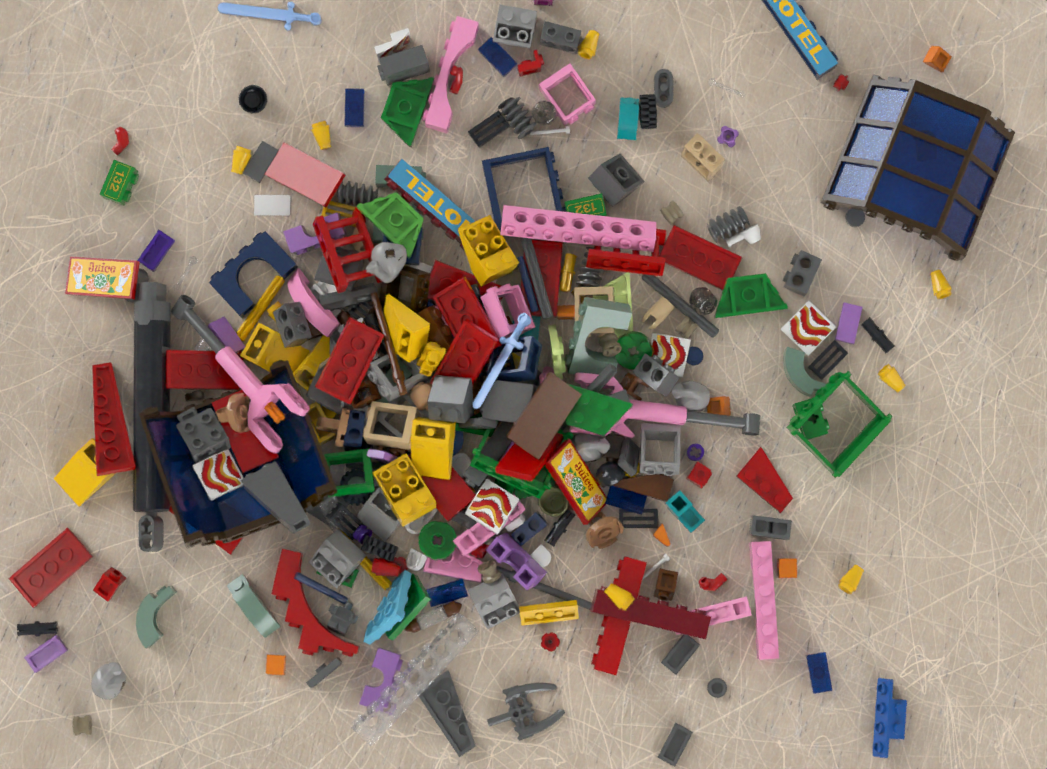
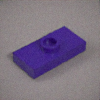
(156, 250)

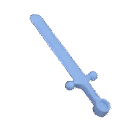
(269, 13)
(511, 342)

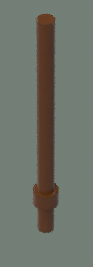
(398, 375)

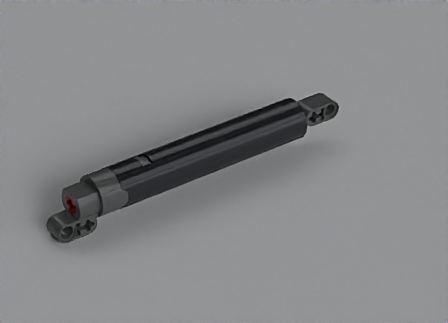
(151, 341)

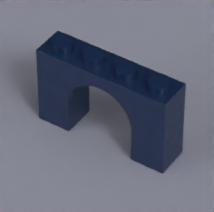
(227, 280)

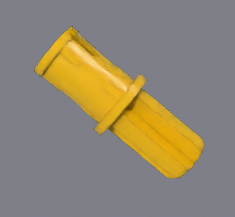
(567, 272)

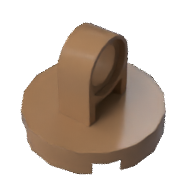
(236, 412)
(335, 426)
(604, 531)

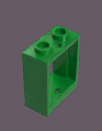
(352, 457)

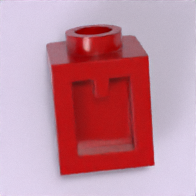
(530, 67)
(109, 583)

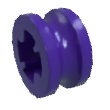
(697, 446)
(361, 532)

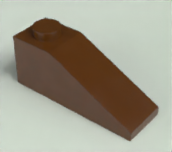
(652, 486)

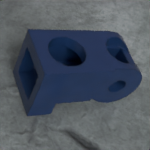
(354, 429)
(529, 529)

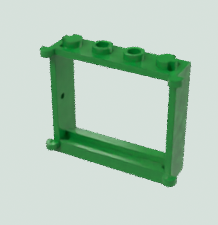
(860, 442)
(488, 466)

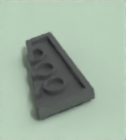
(445, 708)

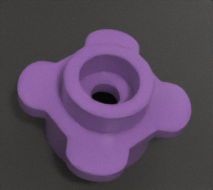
(728, 131)

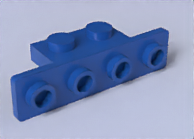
(889, 718)

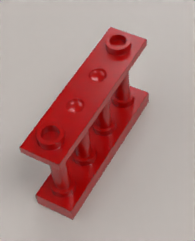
(329, 246)
(627, 262)

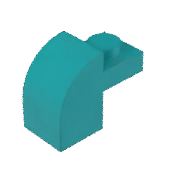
(628, 118)
(684, 511)

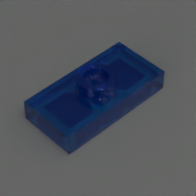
(497, 57)
(354, 107)
(625, 500)
(447, 592)
(819, 672)

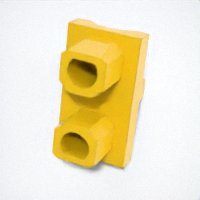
(430, 358)

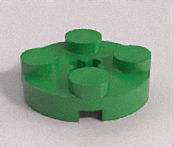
(629, 340)
(436, 551)

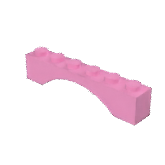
(462, 38)
(764, 600)

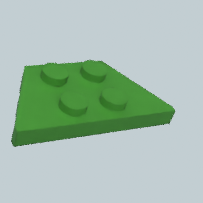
(394, 219)

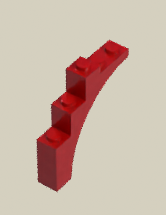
(299, 611)

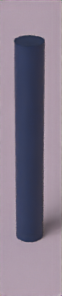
(527, 285)
(321, 588)

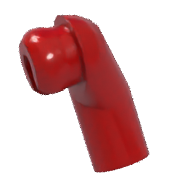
(458, 80)
(122, 140)
(712, 584)

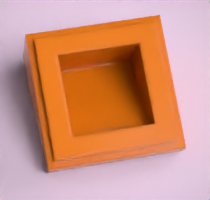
(937, 58)
(566, 312)
(719, 406)
(661, 535)
(787, 567)
(276, 664)

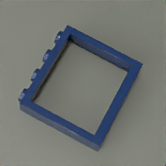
(516, 158)

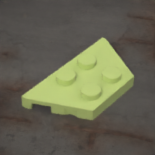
(622, 294)
(557, 352)

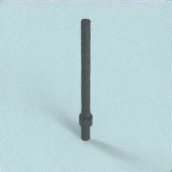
(548, 589)

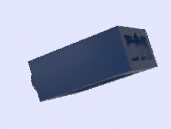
(528, 365)

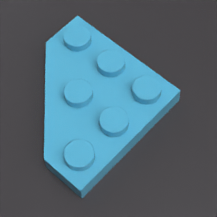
(390, 609)

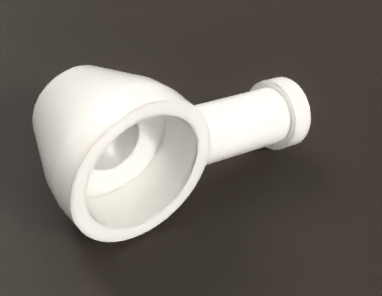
(750, 234)

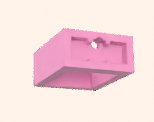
(557, 78)
(495, 311)

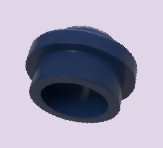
(694, 356)

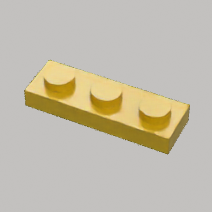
(549, 612)

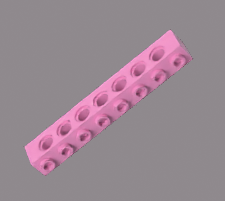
(578, 228)

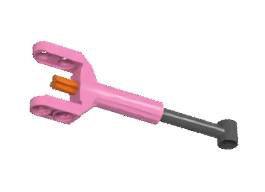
(262, 396)
(670, 413)

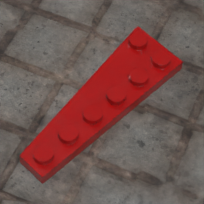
(111, 435)

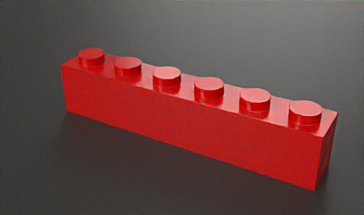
(616, 630)

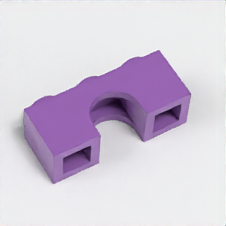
(299, 240)
(507, 550)
(388, 663)

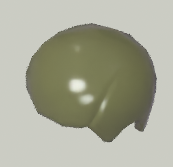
(553, 502)

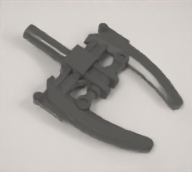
(517, 712)

